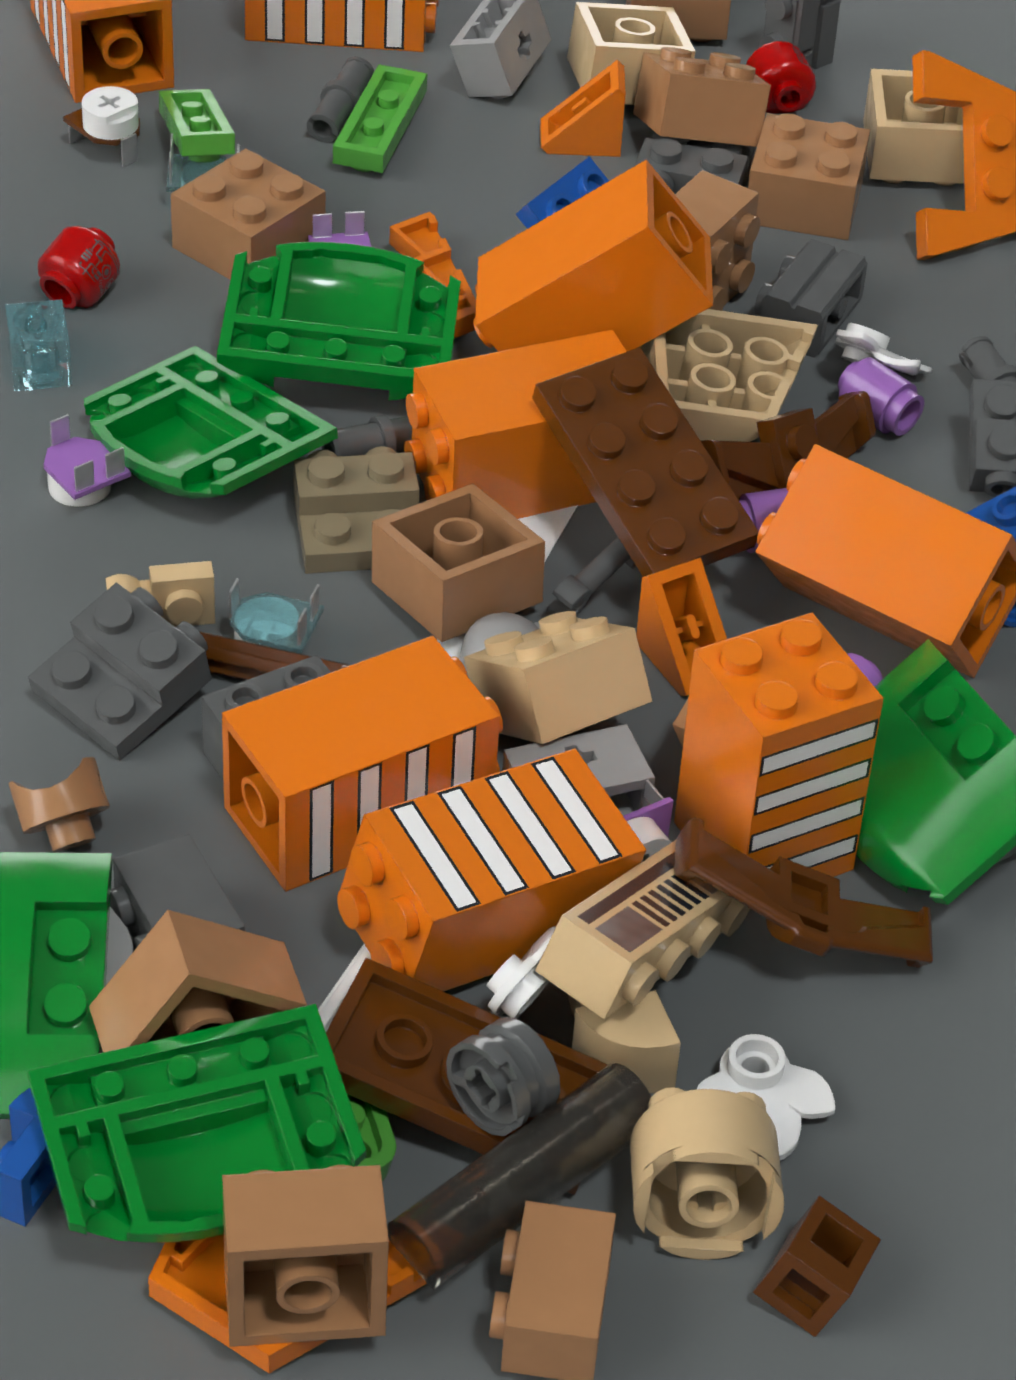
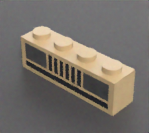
(635, 934)

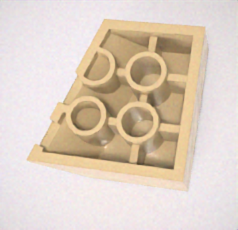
(730, 369)

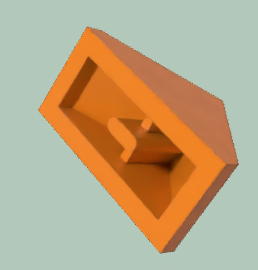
(589, 118)
(677, 618)

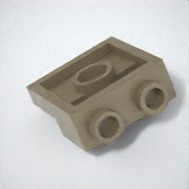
(342, 497)

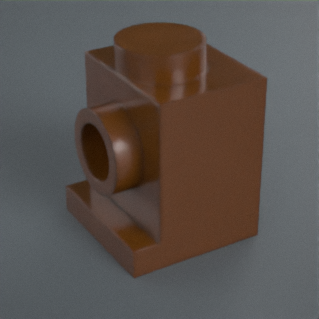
(817, 1266)

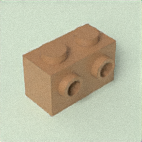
(556, 1291)

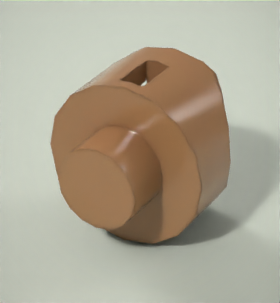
(63, 808)

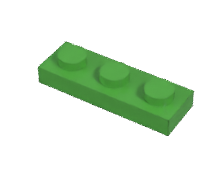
(380, 119)
(197, 124)

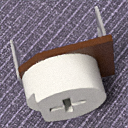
(108, 118)

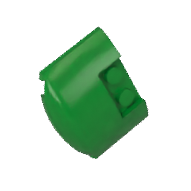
(336, 317)
(201, 426)
(937, 781)
(50, 960)
(158, 1123)

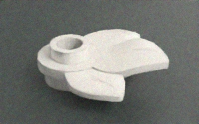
(865, 342)
(517, 982)
(785, 1088)

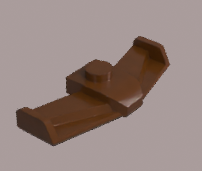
(790, 437)
(802, 903)

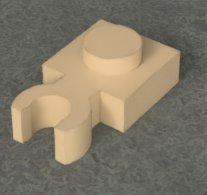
(181, 590)

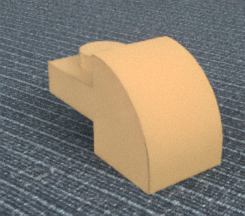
(631, 1036)

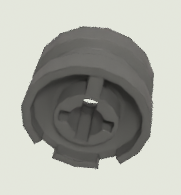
(503, 1076)

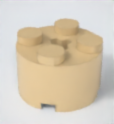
(706, 1171)

